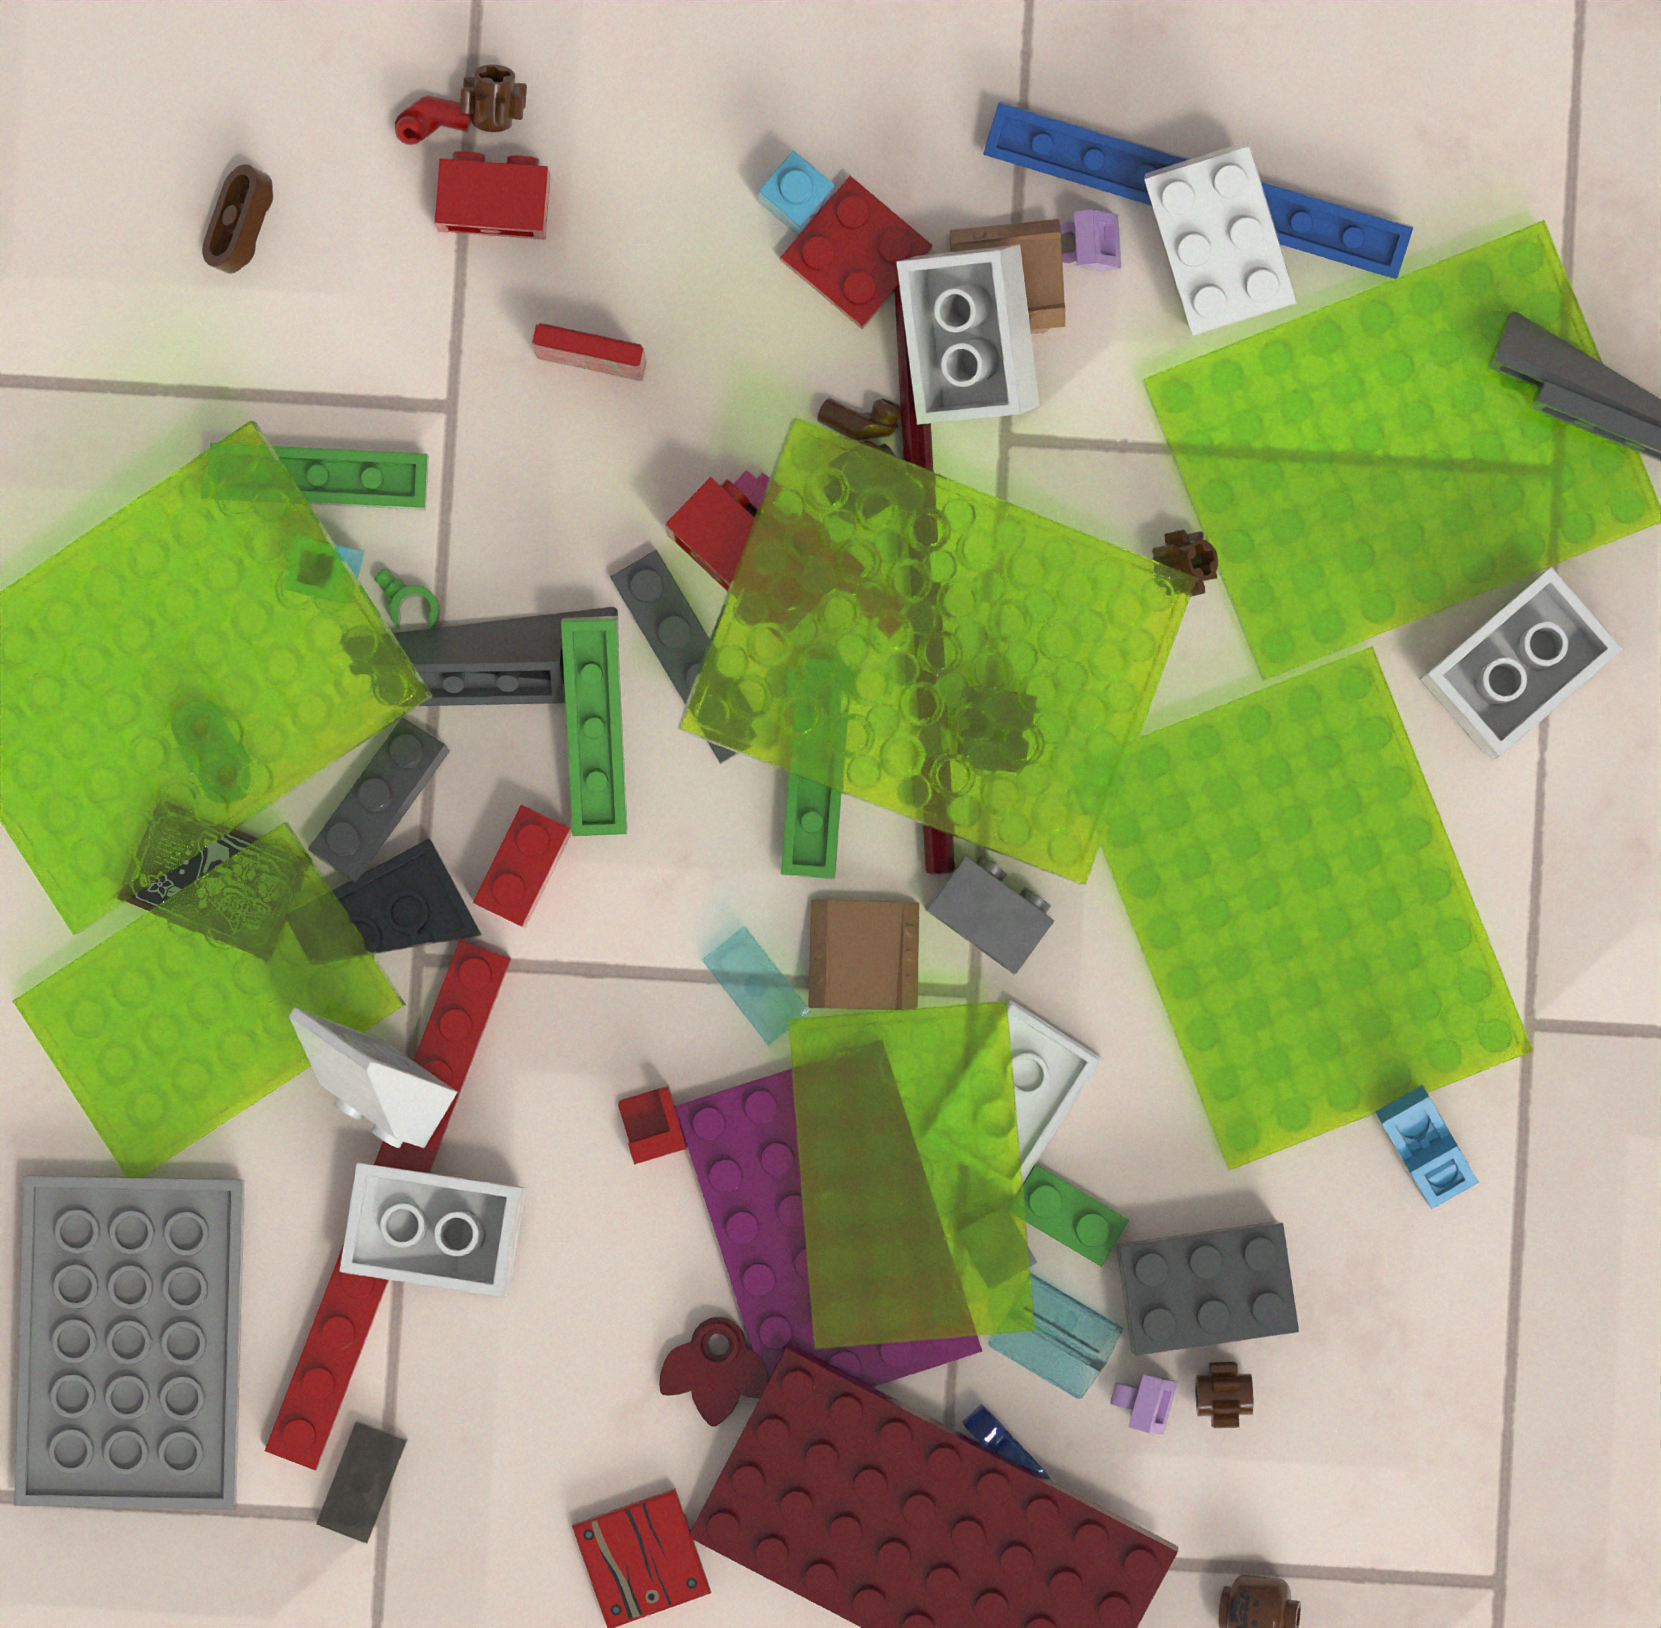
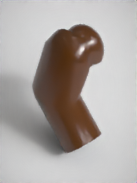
(857, 425)

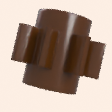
(493, 98)
(1189, 555)
(1224, 1394)

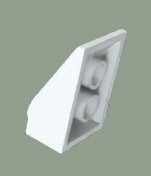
(373, 1080)
(433, 1229)

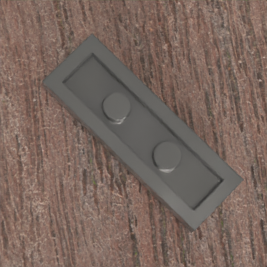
(379, 799)

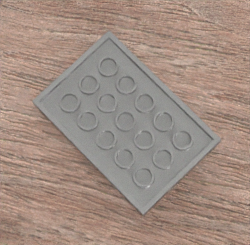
(129, 1342)

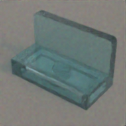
(755, 985)
(1068, 1340)

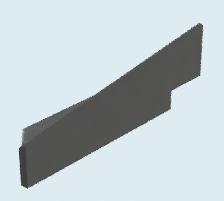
(1578, 387)
(493, 660)

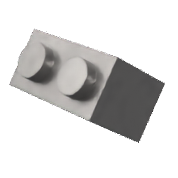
(991, 913)

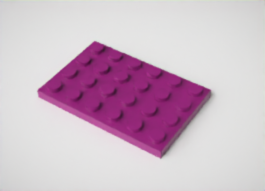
(751, 1184)

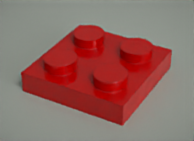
(854, 252)

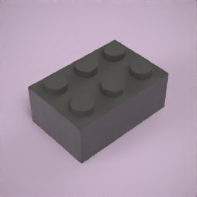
(1207, 1288)

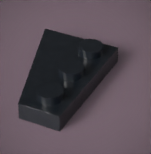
(407, 902)

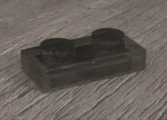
(362, 1481)

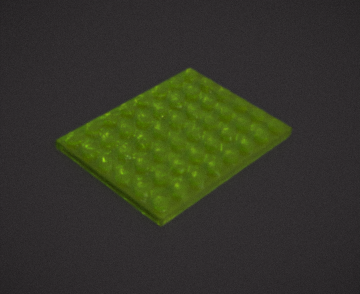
(1381, 466)
(937, 652)
(183, 676)
(1305, 911)

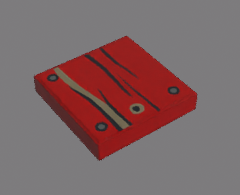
(589, 351)
(641, 1558)

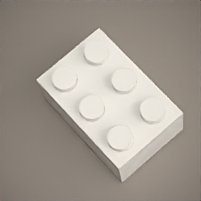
(1220, 238)
(968, 334)
(1521, 664)

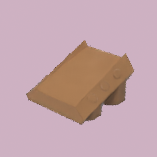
(1040, 260)
(863, 955)

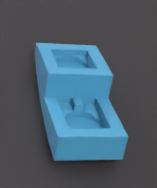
(1427, 1147)

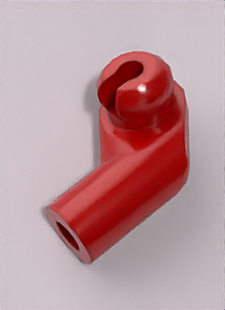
(427, 116)

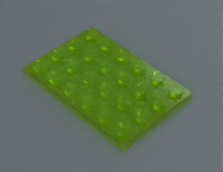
(194, 1001)
(911, 1175)

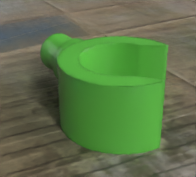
(399, 592)

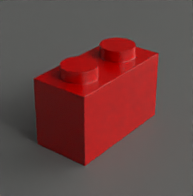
(492, 196)
(522, 866)

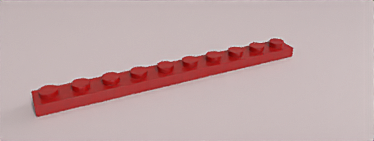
(354, 1299)

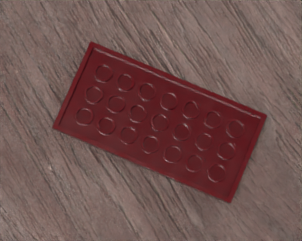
(915, 1520)

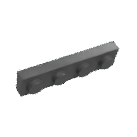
(666, 624)

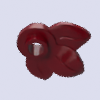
(714, 1377)

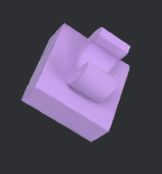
(1096, 240)
(1149, 1402)

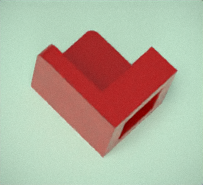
(652, 1125)

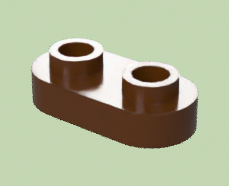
(237, 219)

